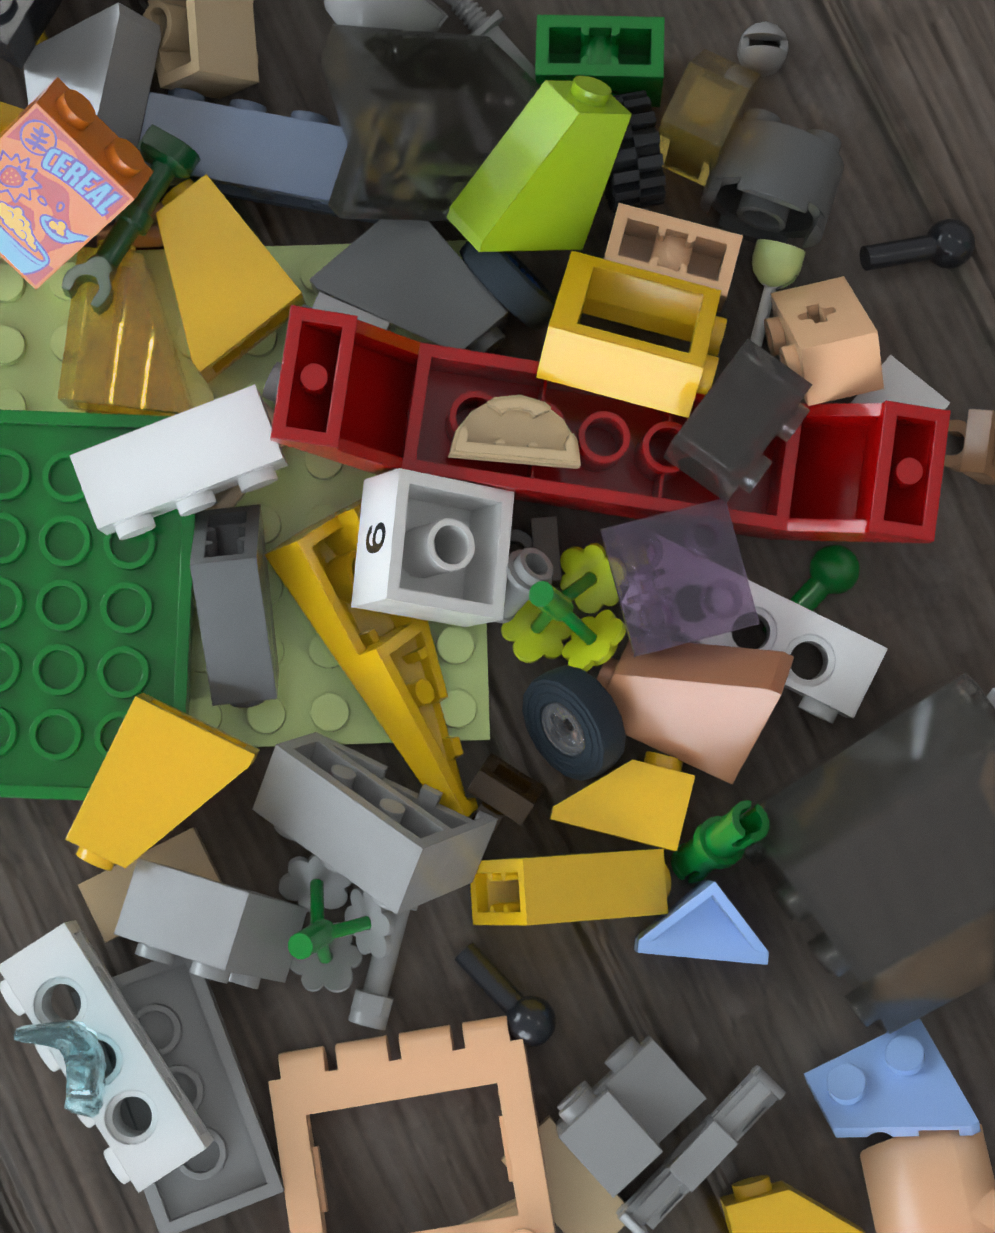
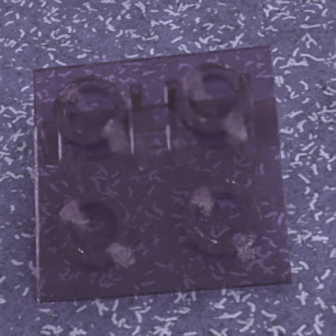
(679, 577)

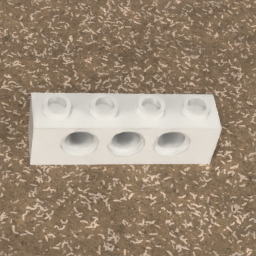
(847, 656)
(139, 1072)

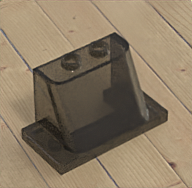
(416, 116)

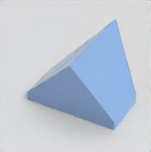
(703, 927)

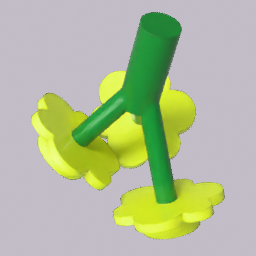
(550, 620)

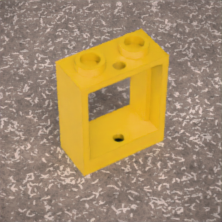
(623, 365)

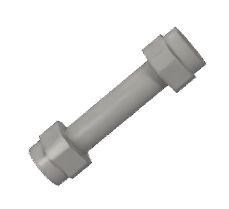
(372, 1004)

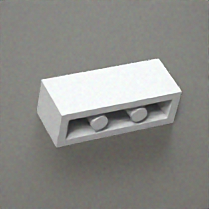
(179, 463)

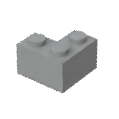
(219, 926)
(627, 1113)

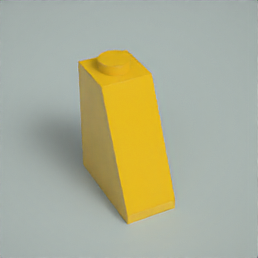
(222, 276)
(152, 781)
(570, 888)

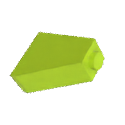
(545, 171)

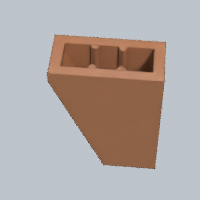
(698, 700)

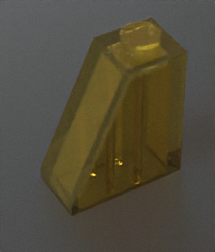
(704, 114)
(126, 354)

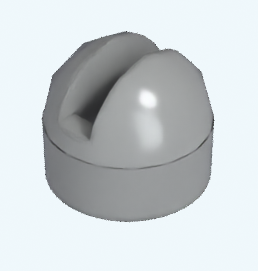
(763, 58)

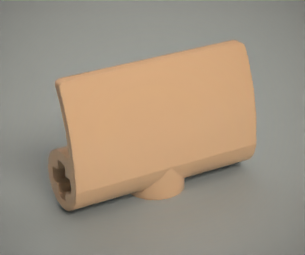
(931, 1183)

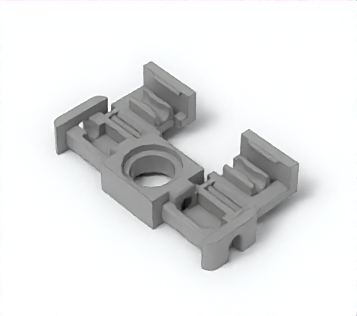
(700, 1152)

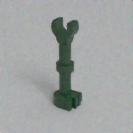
(168, 159)

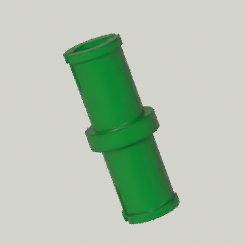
(720, 841)

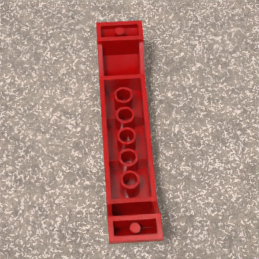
(398, 401)

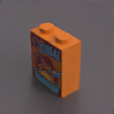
(61, 181)

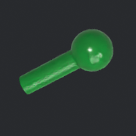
(832, 571)

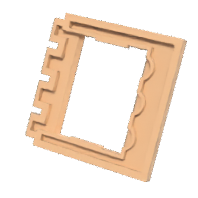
(426, 1067)

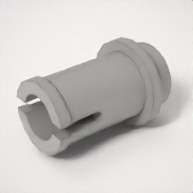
(524, 570)

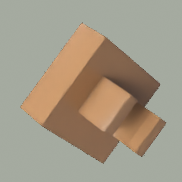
(978, 453)

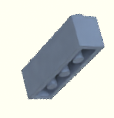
(254, 152)

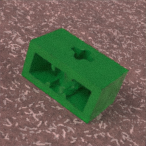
(613, 49)

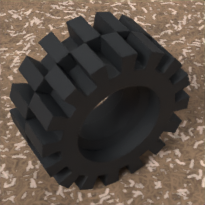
(637, 170)

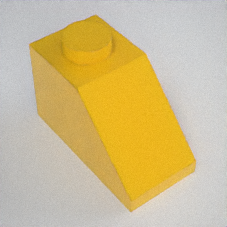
(634, 802)
(779, 1208)

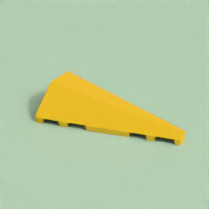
(381, 653)

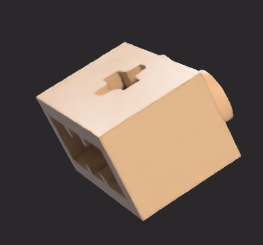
(674, 248)
(825, 340)

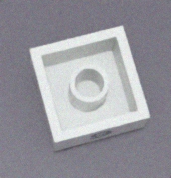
(432, 548)

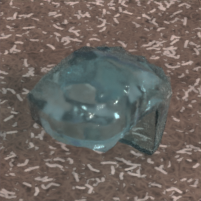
(82, 1057)

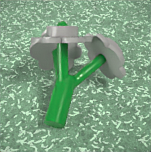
(325, 949)

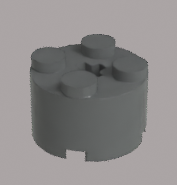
(774, 180)

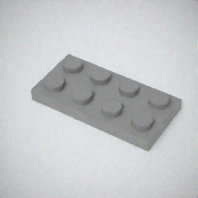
(194, 1042)

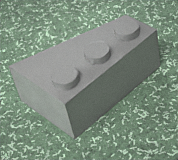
(367, 827)

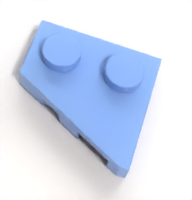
(891, 1087)

